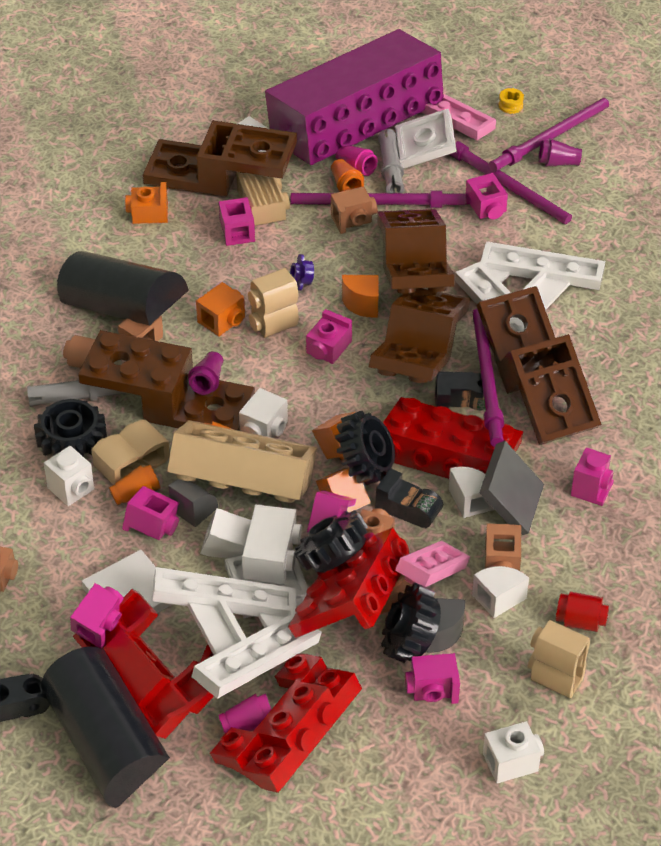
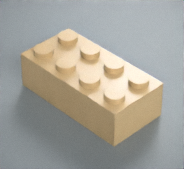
(242, 461)

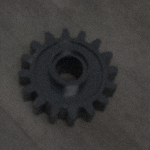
(69, 424)
(365, 447)
(332, 542)
(411, 623)

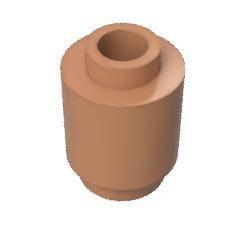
(77, 350)

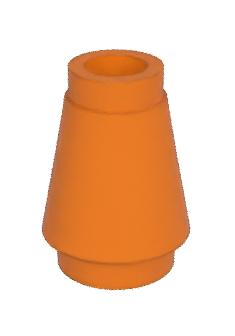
(346, 175)
(131, 483)

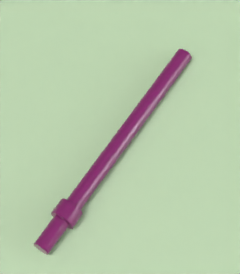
(514, 153)
(529, 195)
(434, 198)
(493, 415)

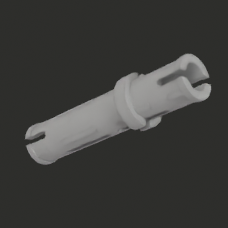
(392, 169)
(66, 390)

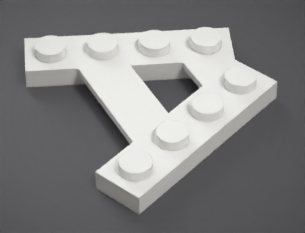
(548, 272)
(212, 604)

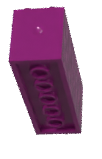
(356, 94)

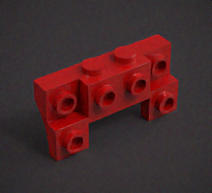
(157, 692)
(292, 726)

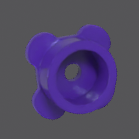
(302, 272)

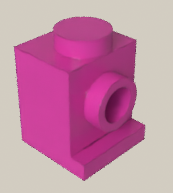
(490, 203)
(237, 221)
(329, 337)
(592, 477)
(328, 505)
(151, 514)
(97, 614)
(433, 678)

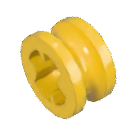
(511, 100)

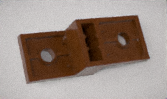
(224, 151)
(415, 250)
(419, 335)
(538, 365)
(160, 377)

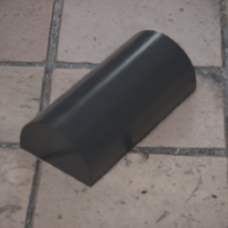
(118, 287)
(103, 722)

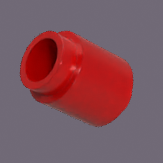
(582, 611)

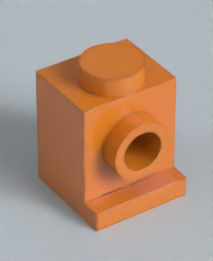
(148, 204)

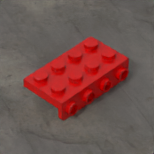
(441, 439)
(354, 587)

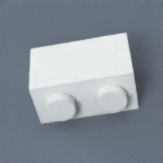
(270, 544)

